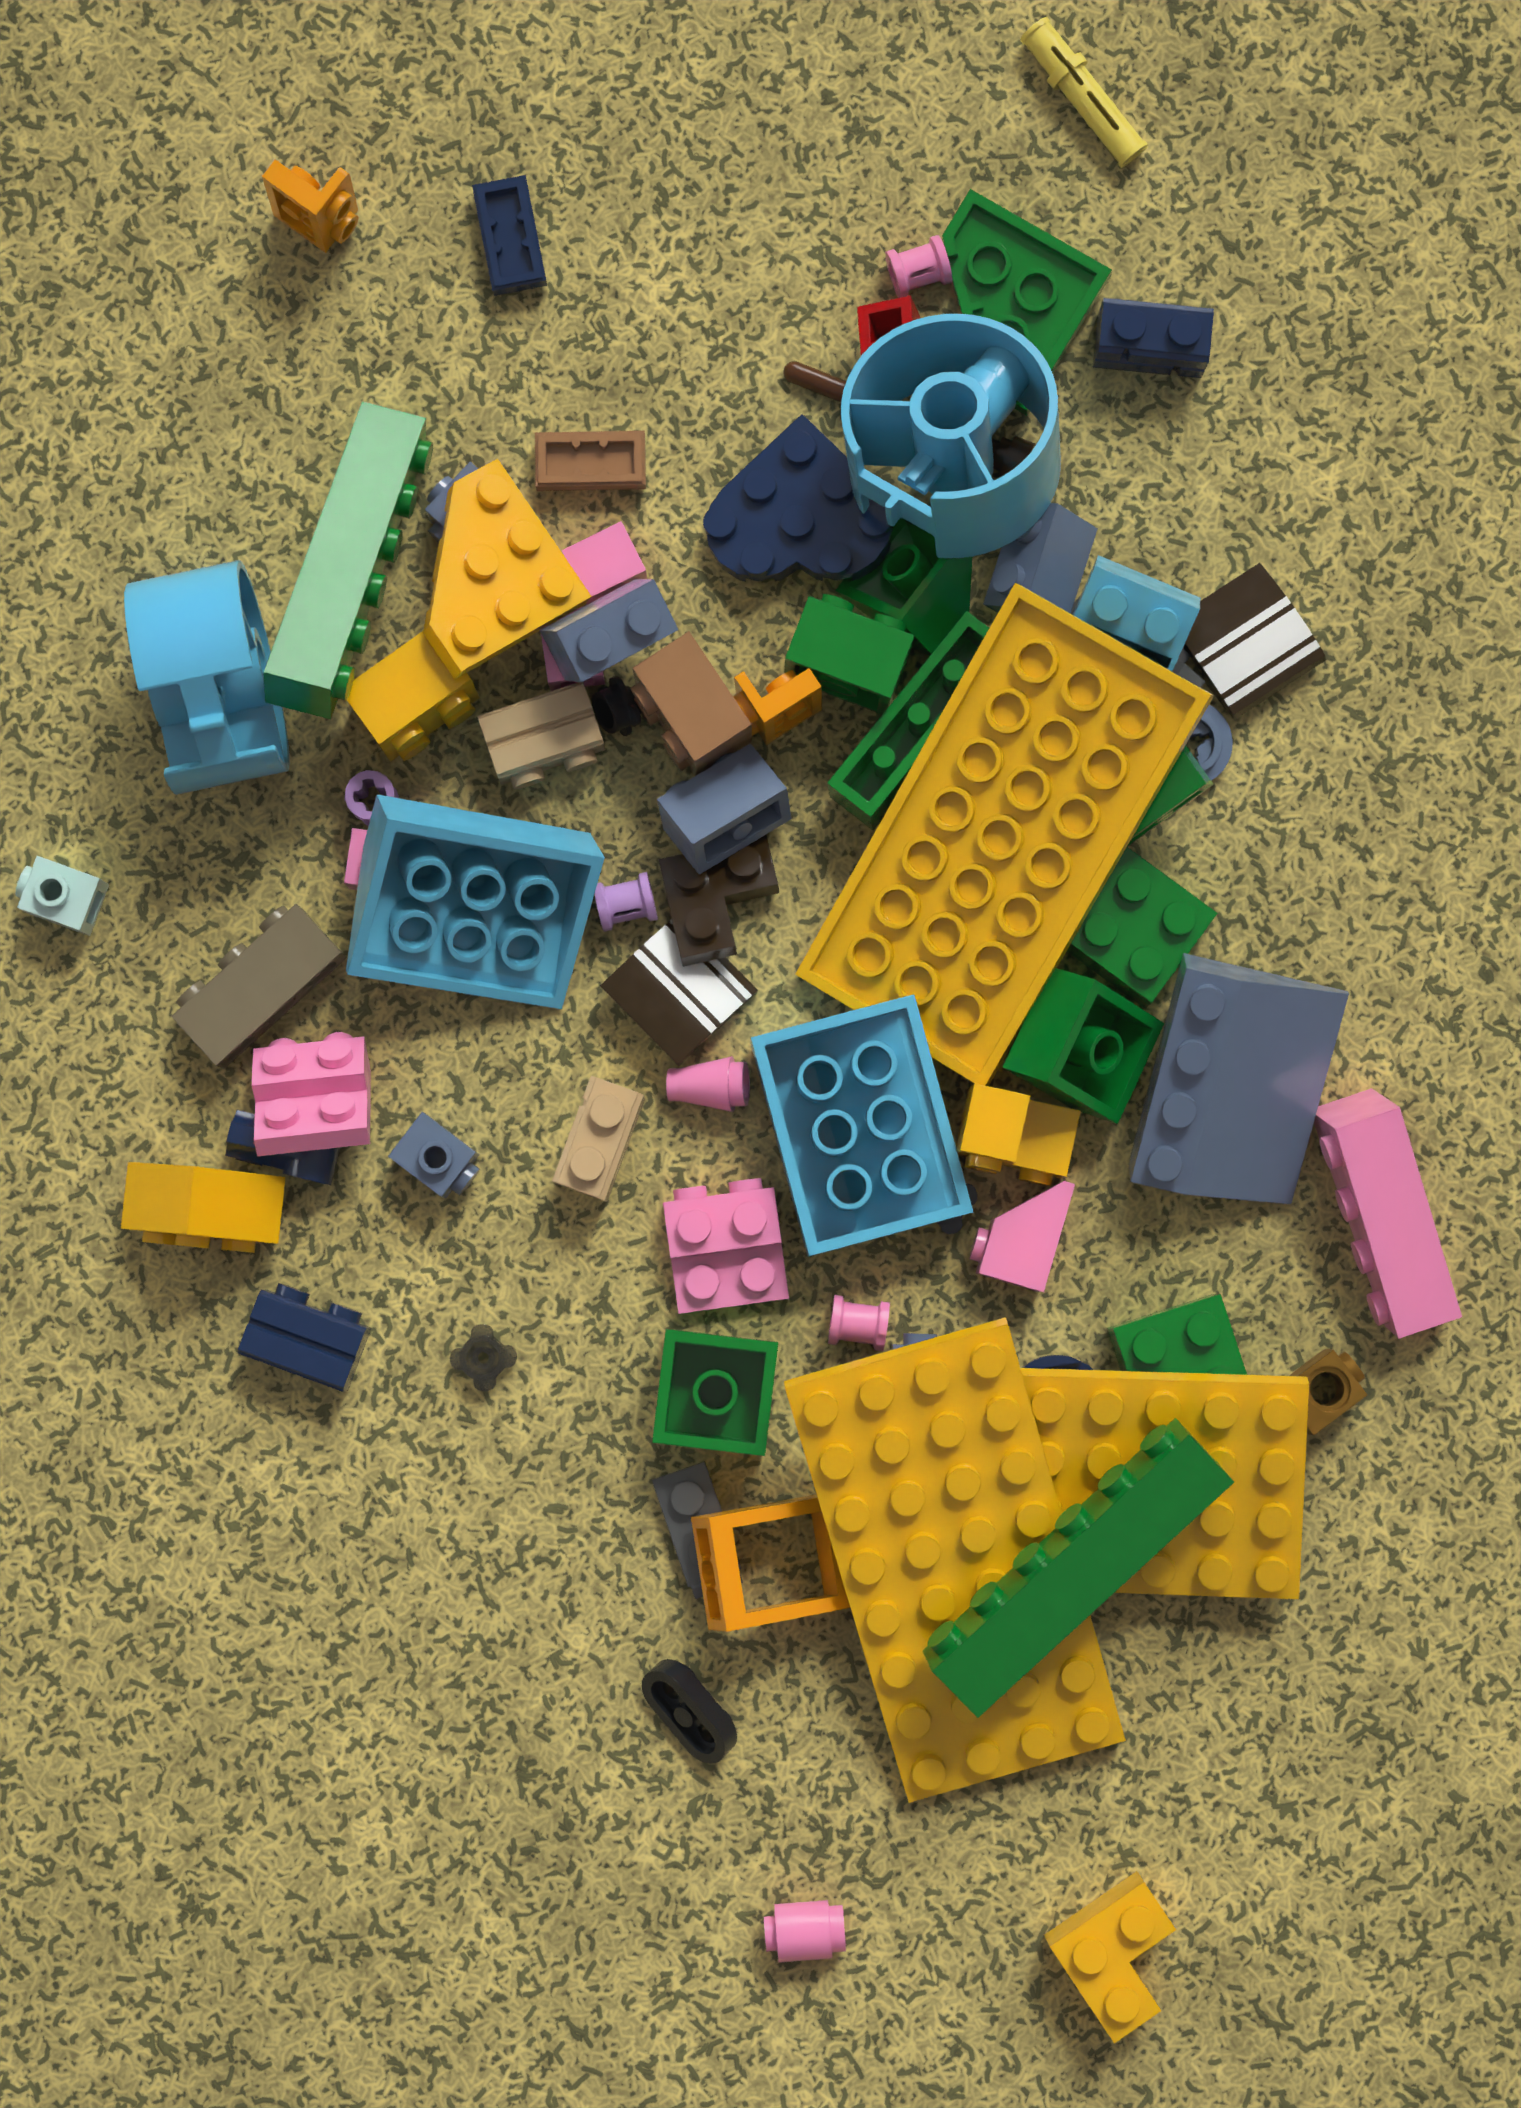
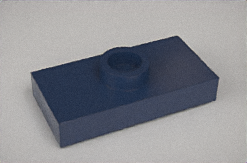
(509, 235)

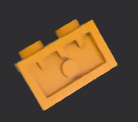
(312, 213)
(788, 702)

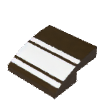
(1250, 642)
(674, 1002)

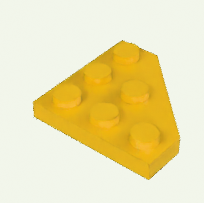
(494, 573)

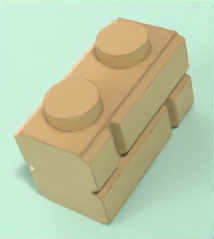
(542, 735)
(599, 1138)

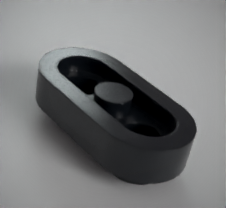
(689, 1711)

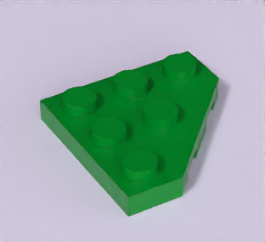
(1020, 276)

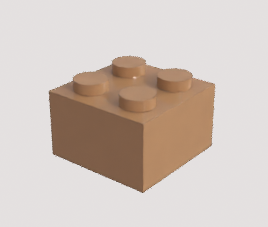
(690, 704)

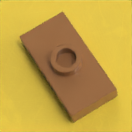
(590, 460)

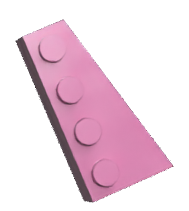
(1387, 1212)

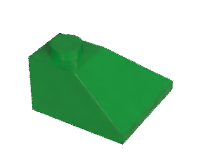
(914, 587)

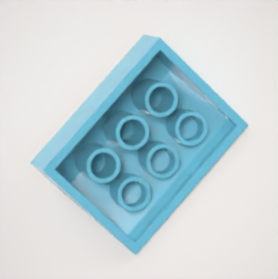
(471, 902)
(861, 1125)

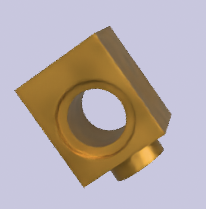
(1348, 1390)

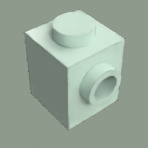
(61, 895)

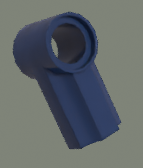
(309, 1165)

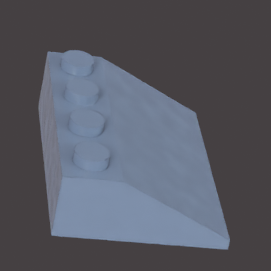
(1235, 1083)

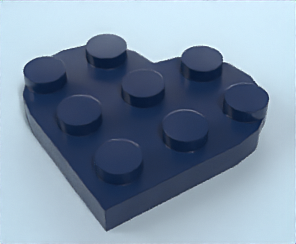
(796, 513)

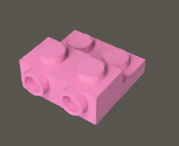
(311, 1094)
(725, 1246)

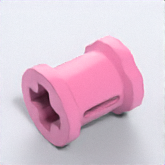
(919, 266)
(858, 1323)

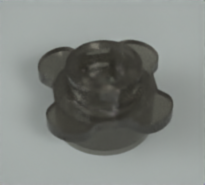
(483, 1374)

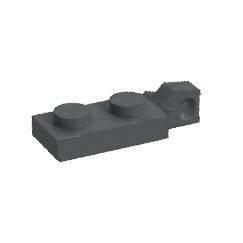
(683, 1496)

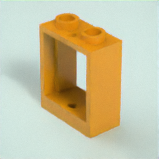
(721, 1572)

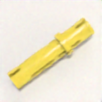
(1078, 85)

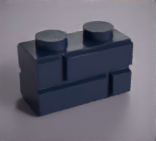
(1153, 337)
(305, 1338)

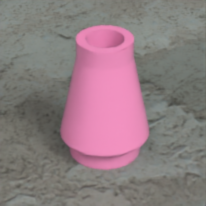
(711, 1084)

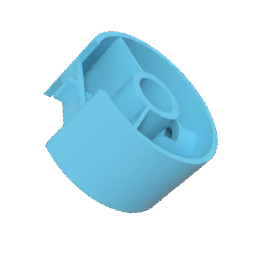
(963, 388)
(203, 660)

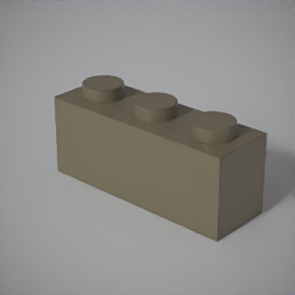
(257, 985)

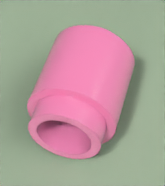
(805, 1931)

